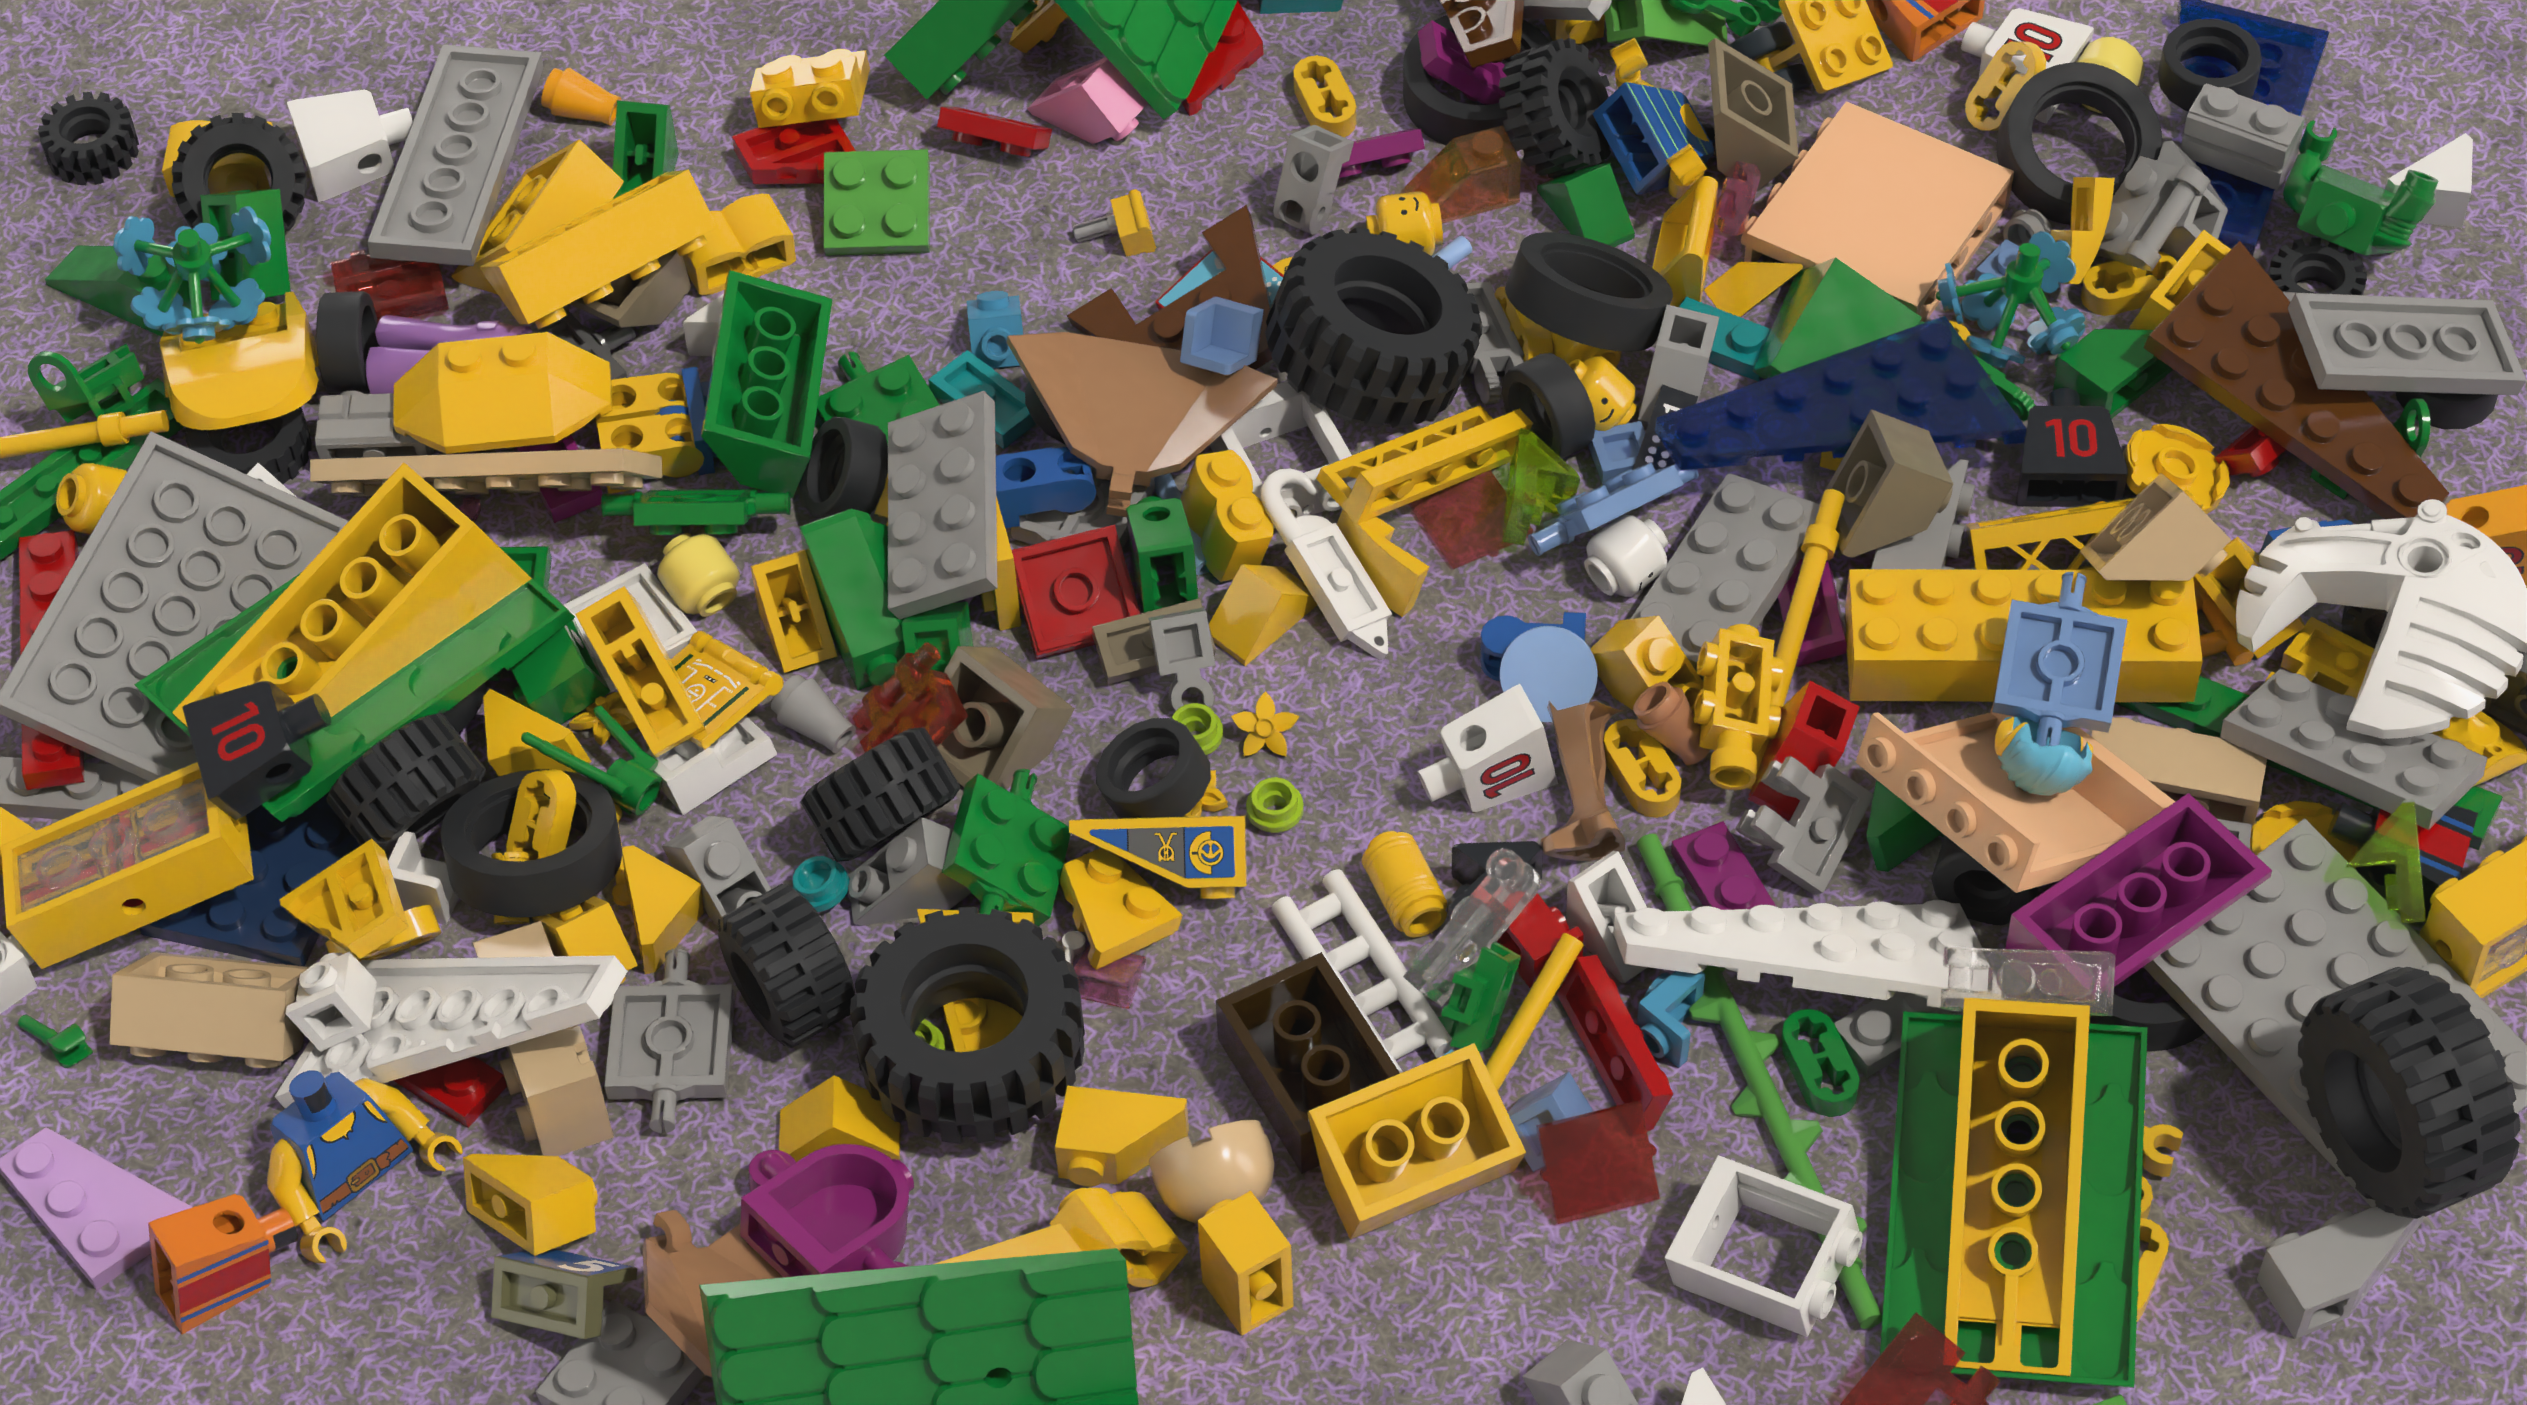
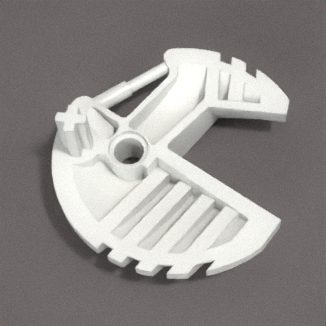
(2448, 600)

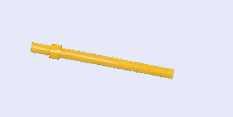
(108, 429)
(1818, 546)

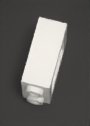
(1278, 414)
(1712, 1215)

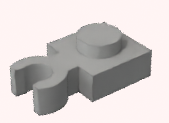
(1182, 648)

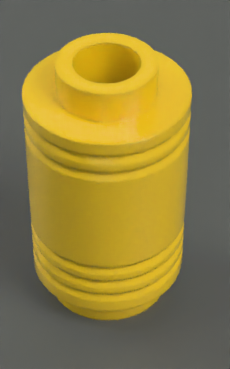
(1405, 883)

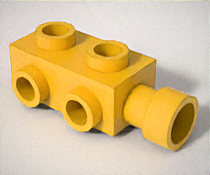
(1739, 713)

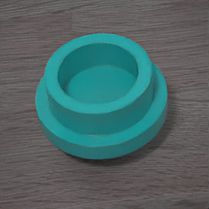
(821, 882)

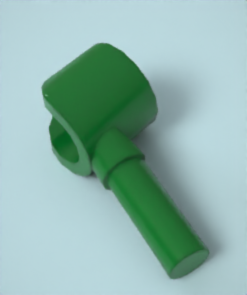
(66, 1046)

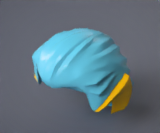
(2037, 767)

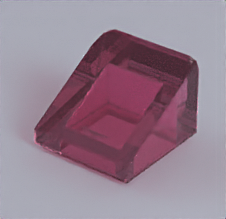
(1111, 984)

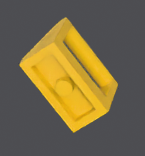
(1687, 240)

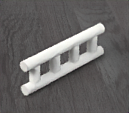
(1368, 943)

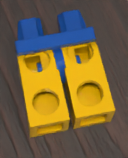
(660, 418)

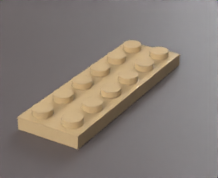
(483, 471)

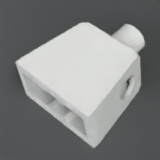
(346, 139)

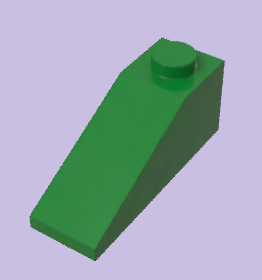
(94, 278)

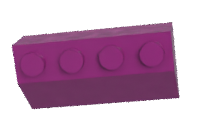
(2143, 890)

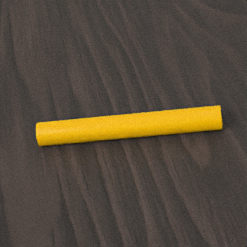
(1533, 1008)

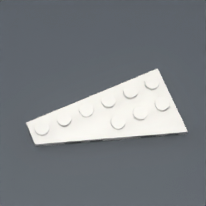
(1823, 946)
(462, 1008)

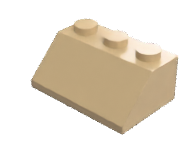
(2158, 538)
(206, 1008)

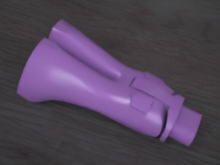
(408, 340)

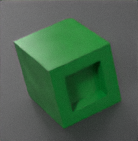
(942, 627)

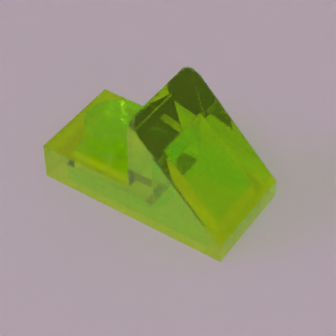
(1534, 485)
(2397, 844)

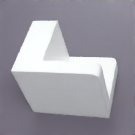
(421, 879)

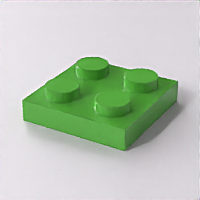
(876, 202)

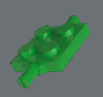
(878, 394)
(714, 508)
(1007, 847)

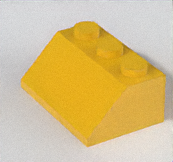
(540, 201)
(1414, 1141)

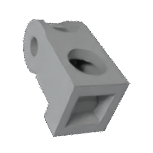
(1310, 177)

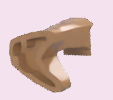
(1580, 744)

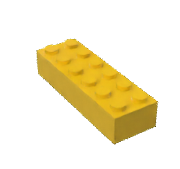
(1946, 630)

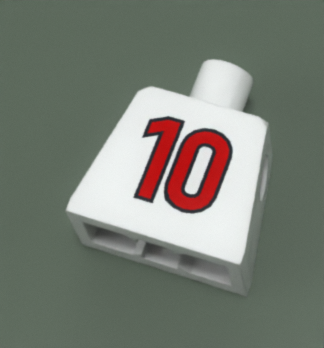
(2057, 38)
(1492, 754)

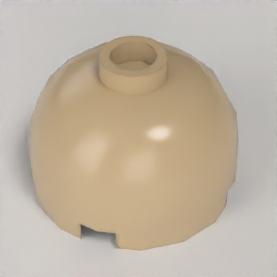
(1214, 1168)

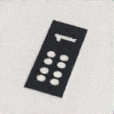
(1652, 448)

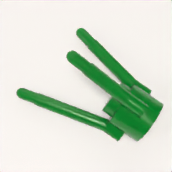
(629, 782)

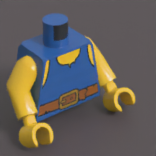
(339, 1143)

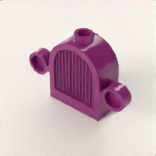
(827, 1211)

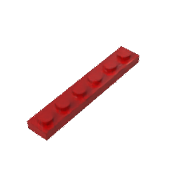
(42, 570)

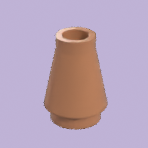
(1668, 718)

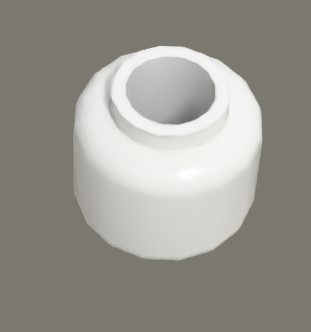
(1626, 555)

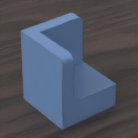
(1221, 335)
(1546, 1104)

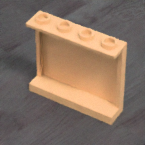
(1883, 206)
(2018, 836)

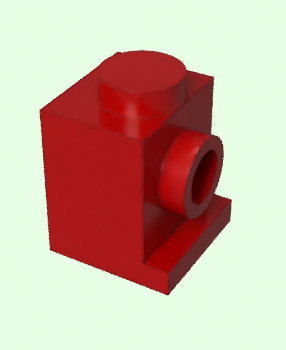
(1535, 937)

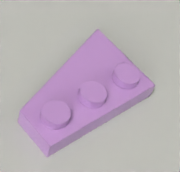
(87, 1203)

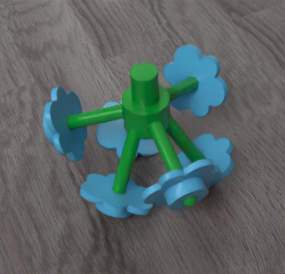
(195, 259)
(1994, 300)

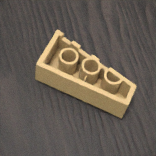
(552, 1070)

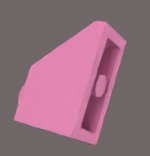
(1091, 103)

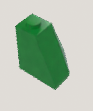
(1827, 314)
(852, 581)

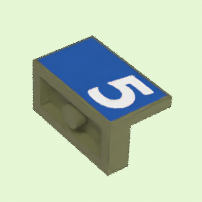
(554, 1290)

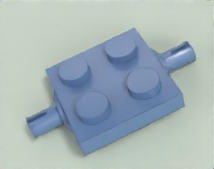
(1607, 502)
(2060, 664)

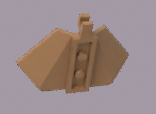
(1132, 404)
(677, 1268)

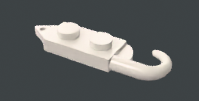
(1328, 567)

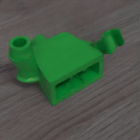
(2350, 209)

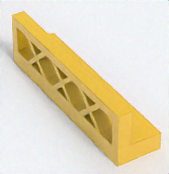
(1420, 470)
(2042, 528)

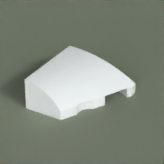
(697, 774)

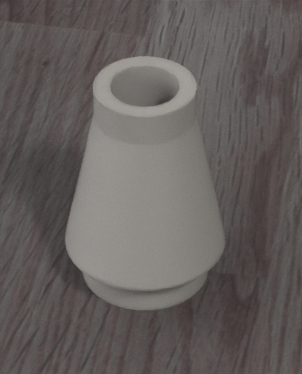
(810, 711)

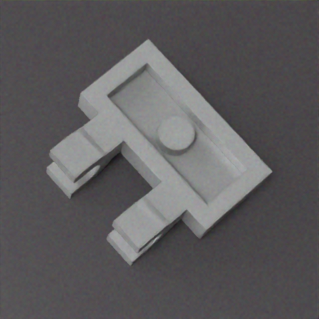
(1818, 830)

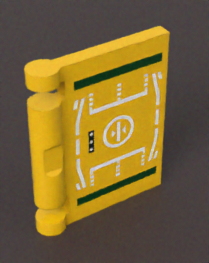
(721, 684)

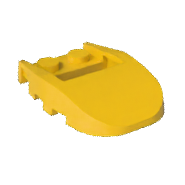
(245, 371)

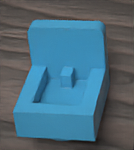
(990, 322)
(1663, 1011)

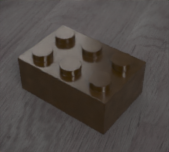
(1299, 1048)

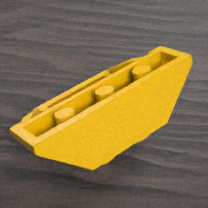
(501, 393)

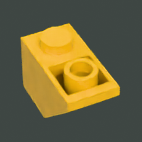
(1640, 655)

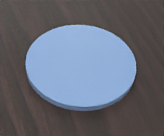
(1550, 667)

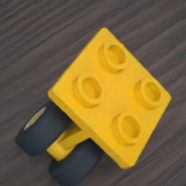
(1831, 36)

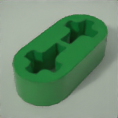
(1830, 1057)

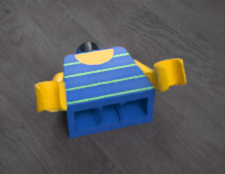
(1653, 129)

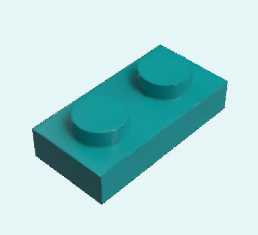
(1736, 340)
(971, 375)

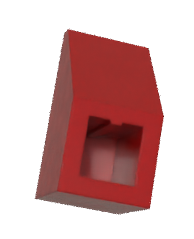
(1811, 730)

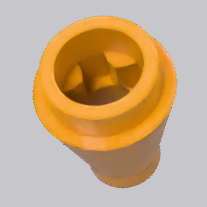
(577, 97)

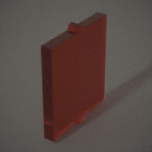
(1466, 519)
(1598, 1162)

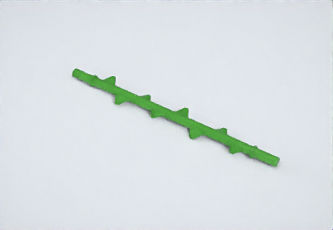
(1760, 1095)

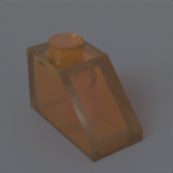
(1471, 175)

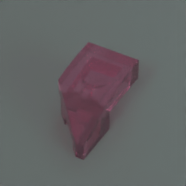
(1737, 199)

